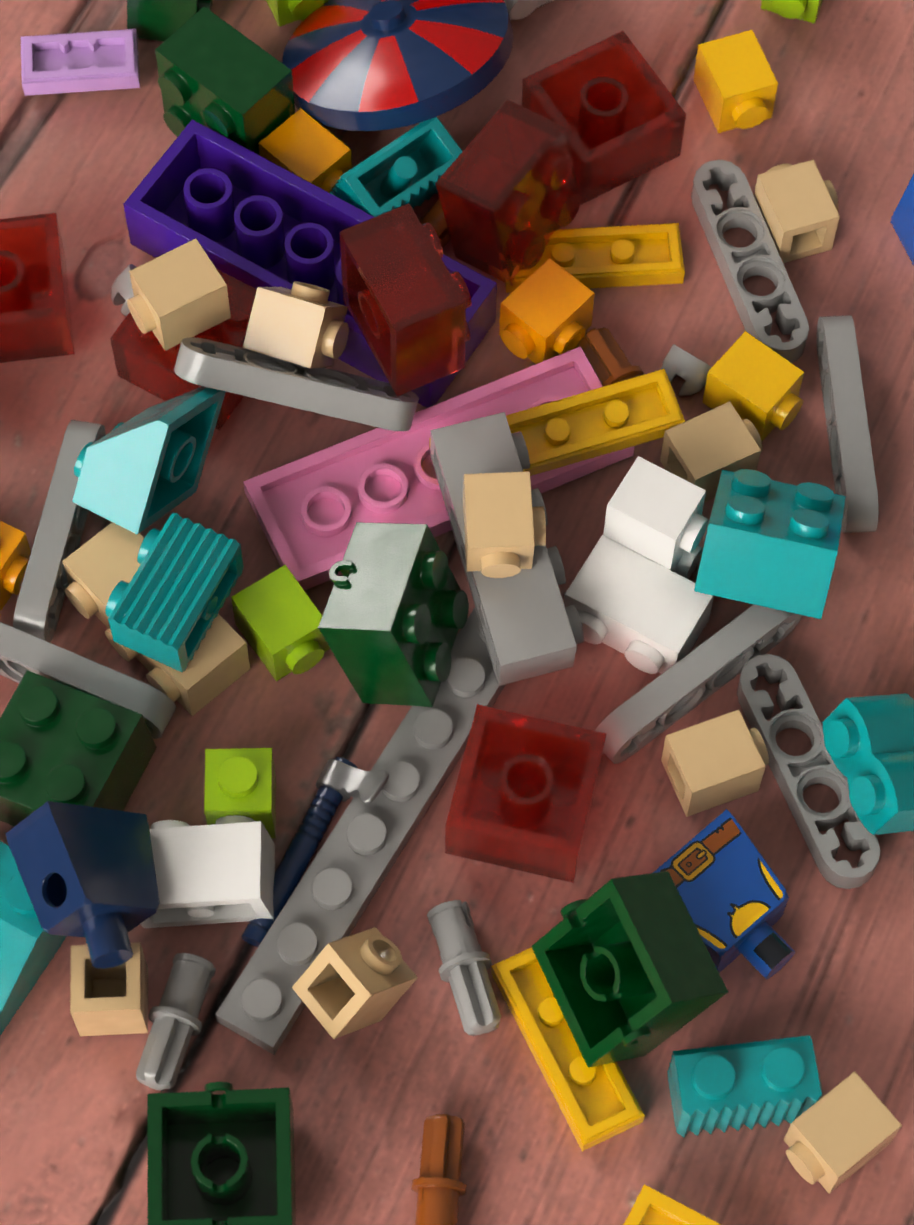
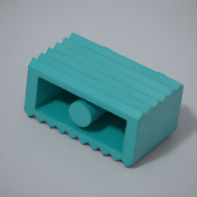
(400, 171)
(174, 591)
(743, 1084)

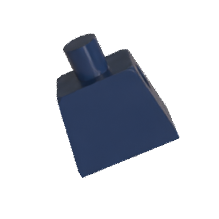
(88, 874)

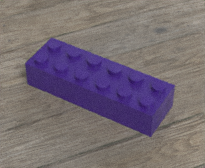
(269, 231)

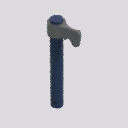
(336, 784)

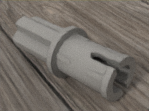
(465, 966)
(175, 1021)

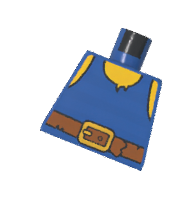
(731, 896)

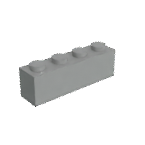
(520, 614)

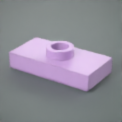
(80, 62)

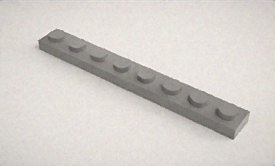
(362, 847)

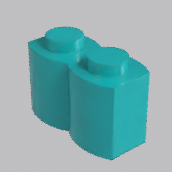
(875, 750)

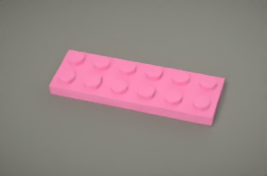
(390, 476)

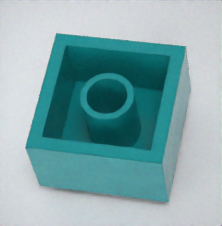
(771, 543)

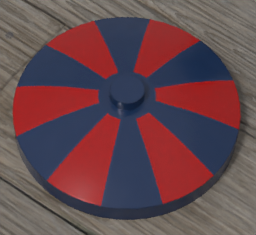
(395, 59)

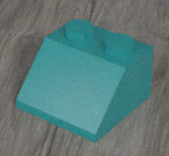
(149, 460)

